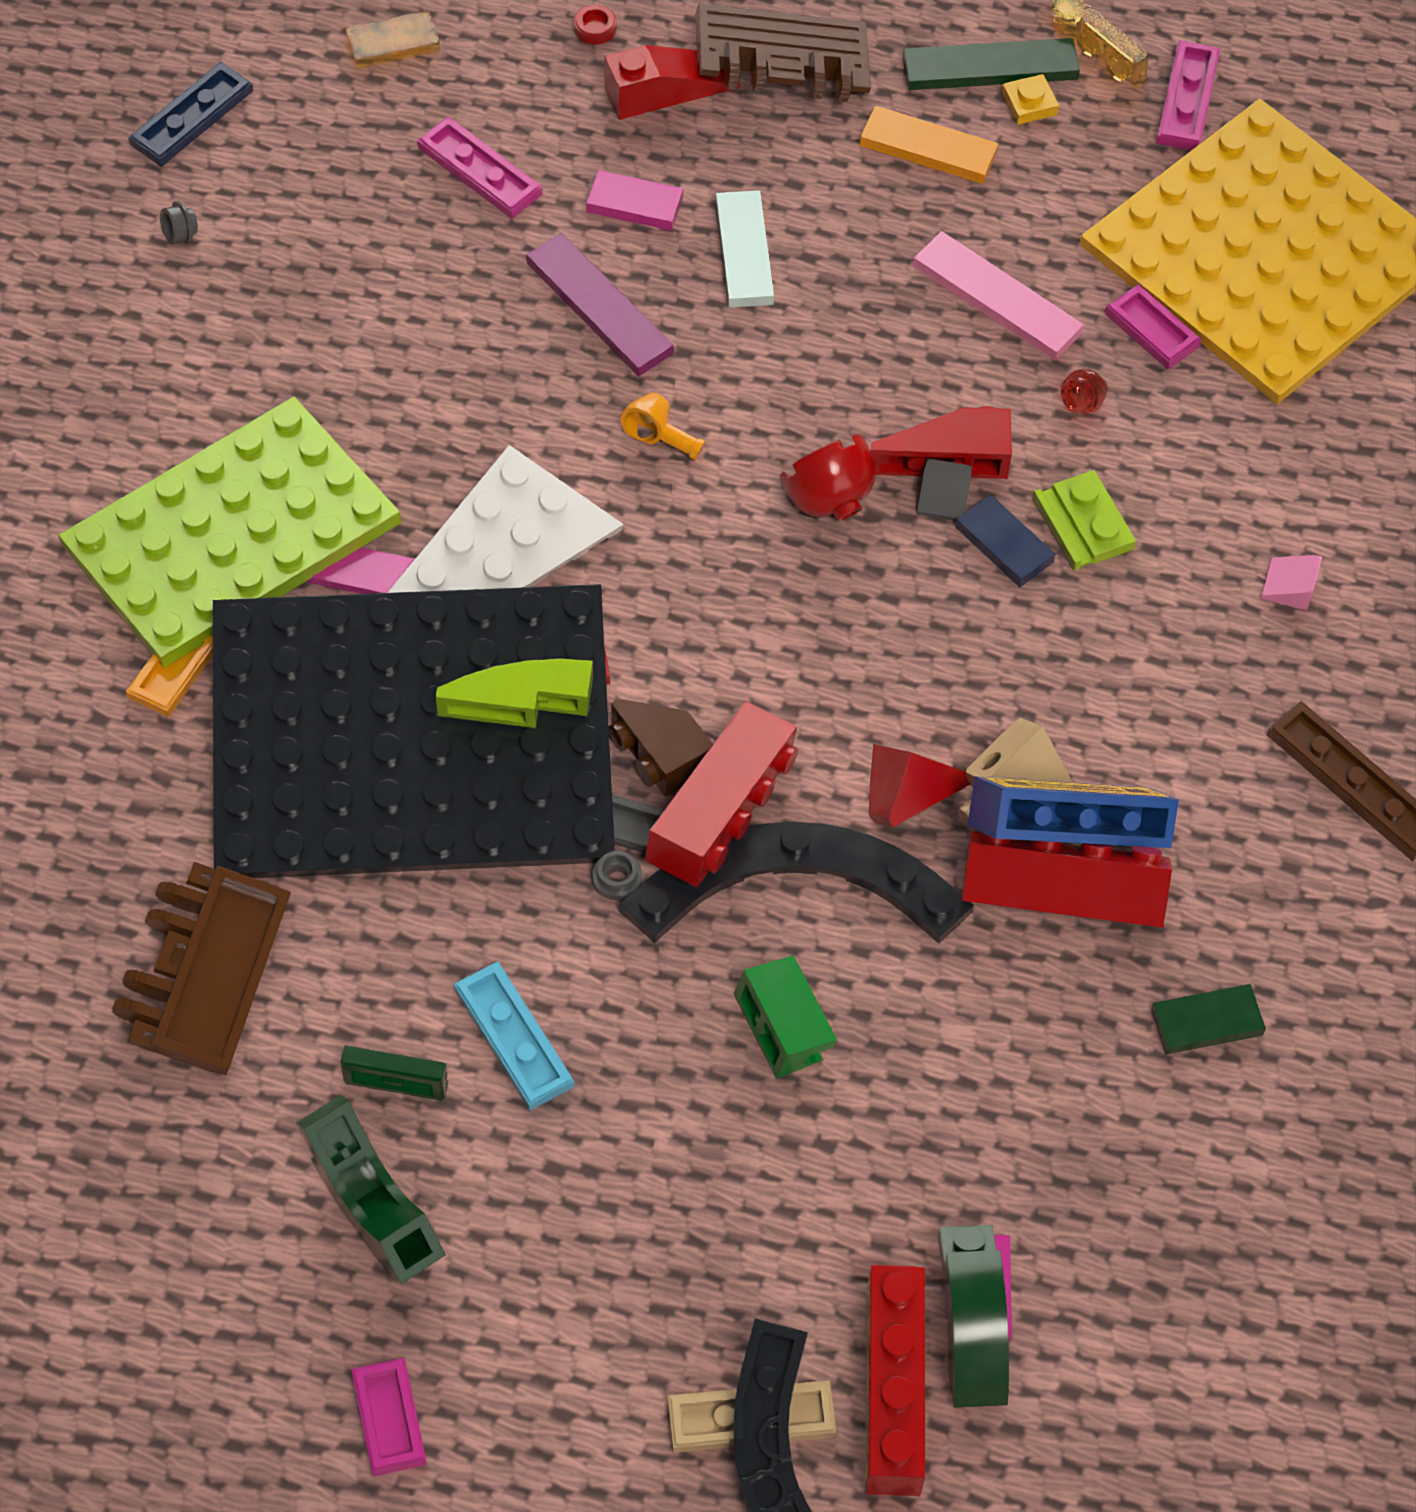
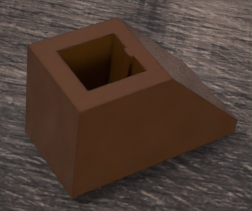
(661, 739)

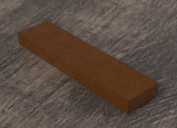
(1348, 775)

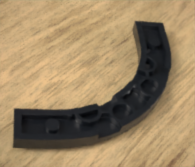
(806, 850)
(763, 1419)

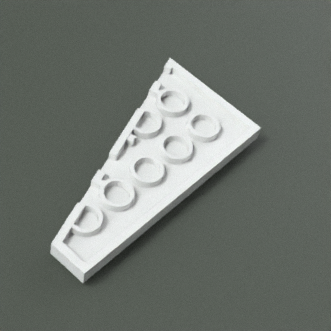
(509, 532)

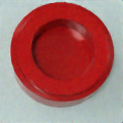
(595, 24)

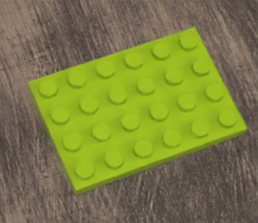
(229, 525)

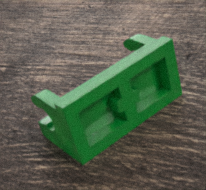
(784, 1015)

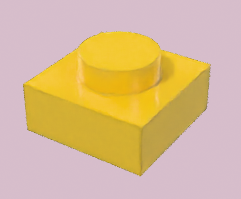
(1030, 99)

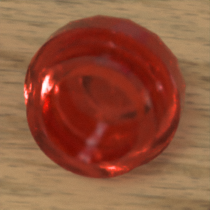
(1083, 391)

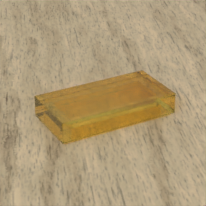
(392, 39)

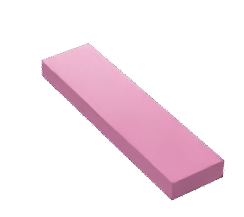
(998, 295)

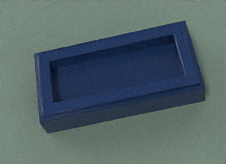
(1005, 540)

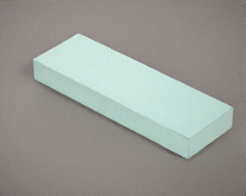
(744, 249)

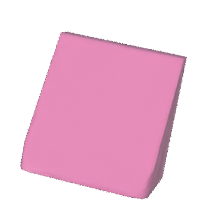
(1292, 580)

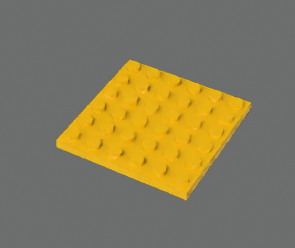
(1264, 249)

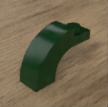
(975, 1316)

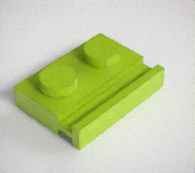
(1084, 520)

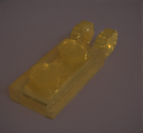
(1100, 37)

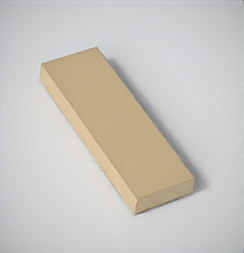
(707, 1418)

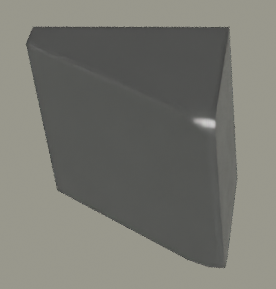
(944, 489)

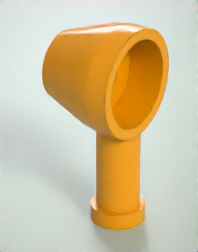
(653, 413)

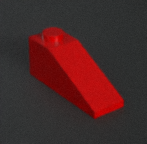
(655, 79)
(965, 436)

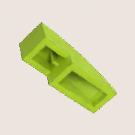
(518, 691)

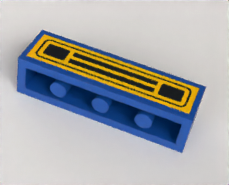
(1072, 812)

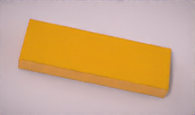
(929, 144)

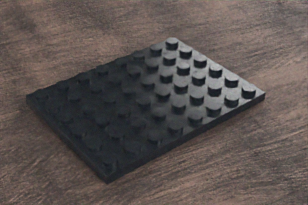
(338, 743)

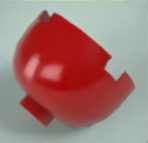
(832, 480)

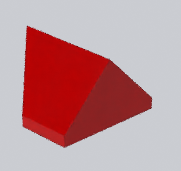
(908, 784)

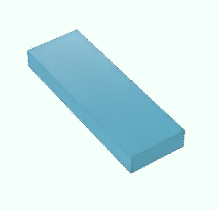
(514, 1035)

